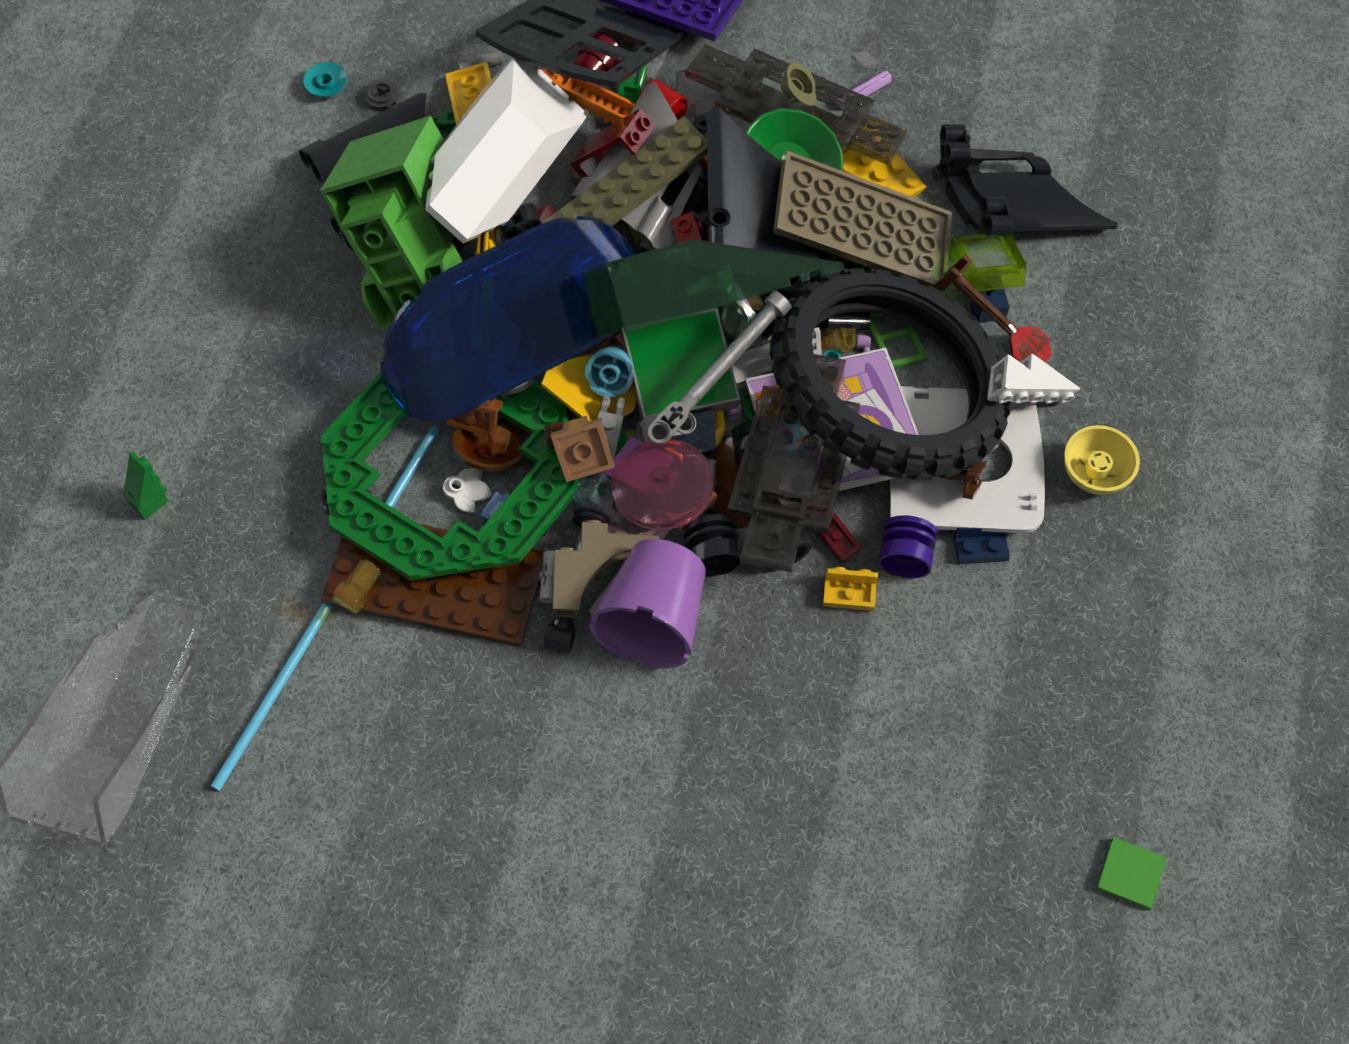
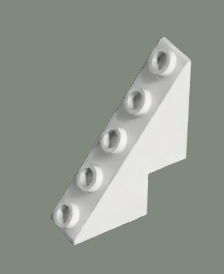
(1028, 382)

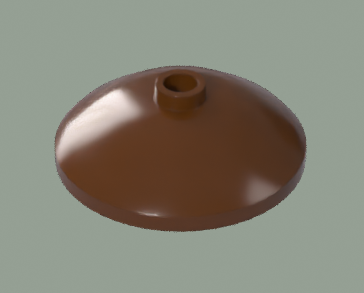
(475, 452)

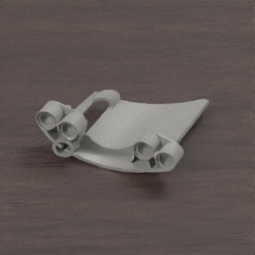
(652, 217)

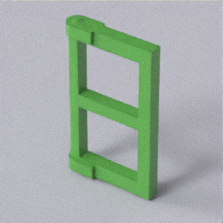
(909, 331)

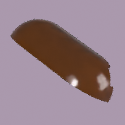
(727, 469)

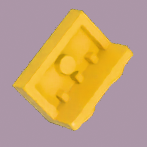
(850, 589)

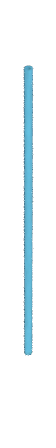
(311, 631)

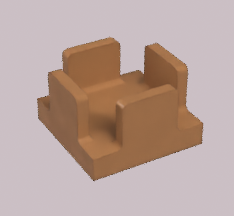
(582, 448)

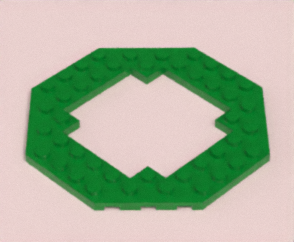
(408, 545)

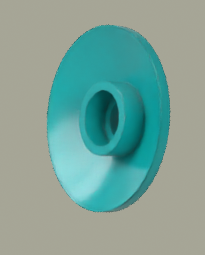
(322, 73)

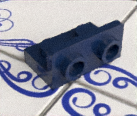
(980, 546)

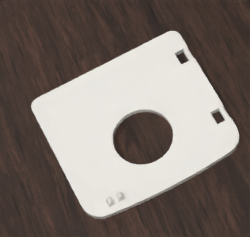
(1000, 505)

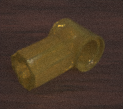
(354, 591)

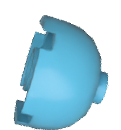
(609, 372)

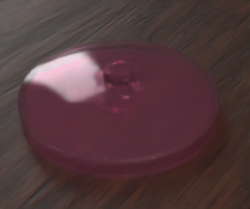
(662, 485)

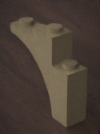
(577, 569)

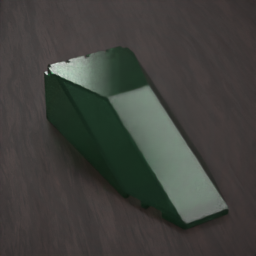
(688, 280)

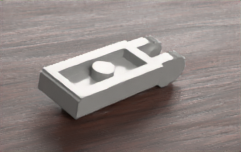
(612, 422)

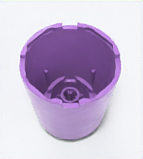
(652, 605)

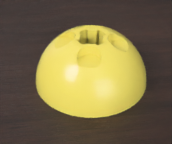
(1101, 460)

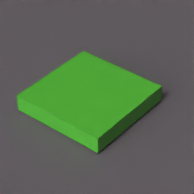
(1131, 873)

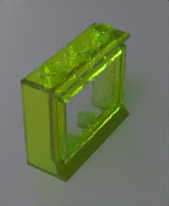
(994, 262)

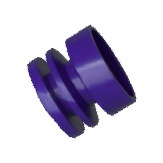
(907, 546)

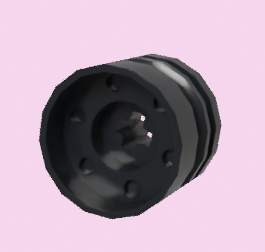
(715, 543)

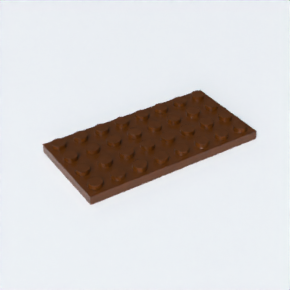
(474, 603)

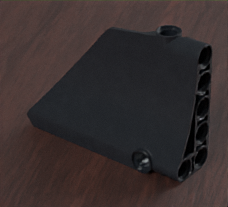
(744, 190)

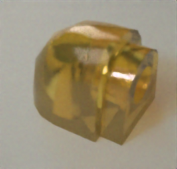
(840, 339)

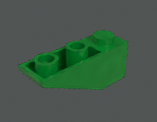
(143, 487)

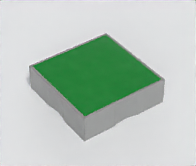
(673, 357)

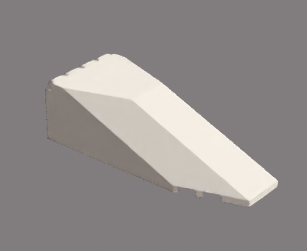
(500, 150)

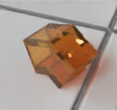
(498, 440)

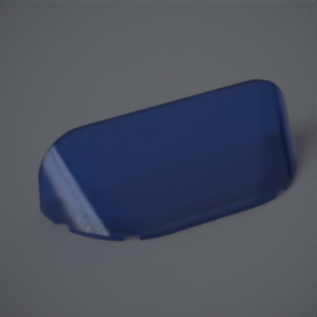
(497, 319)

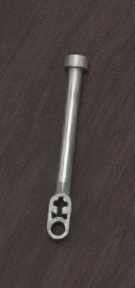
(775, 306)

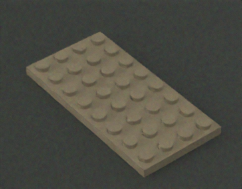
(861, 220)

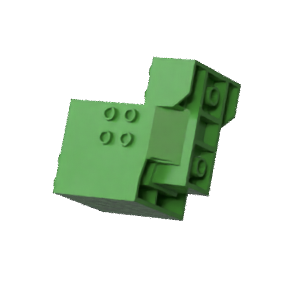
(380, 208)

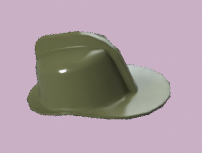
(799, 85)

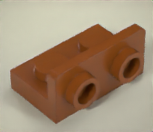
(479, 420)

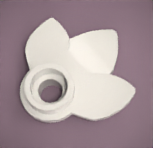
(470, 489)

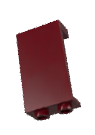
(630, 131)

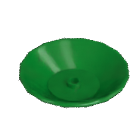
(797, 133)

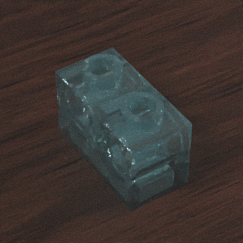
(596, 494)

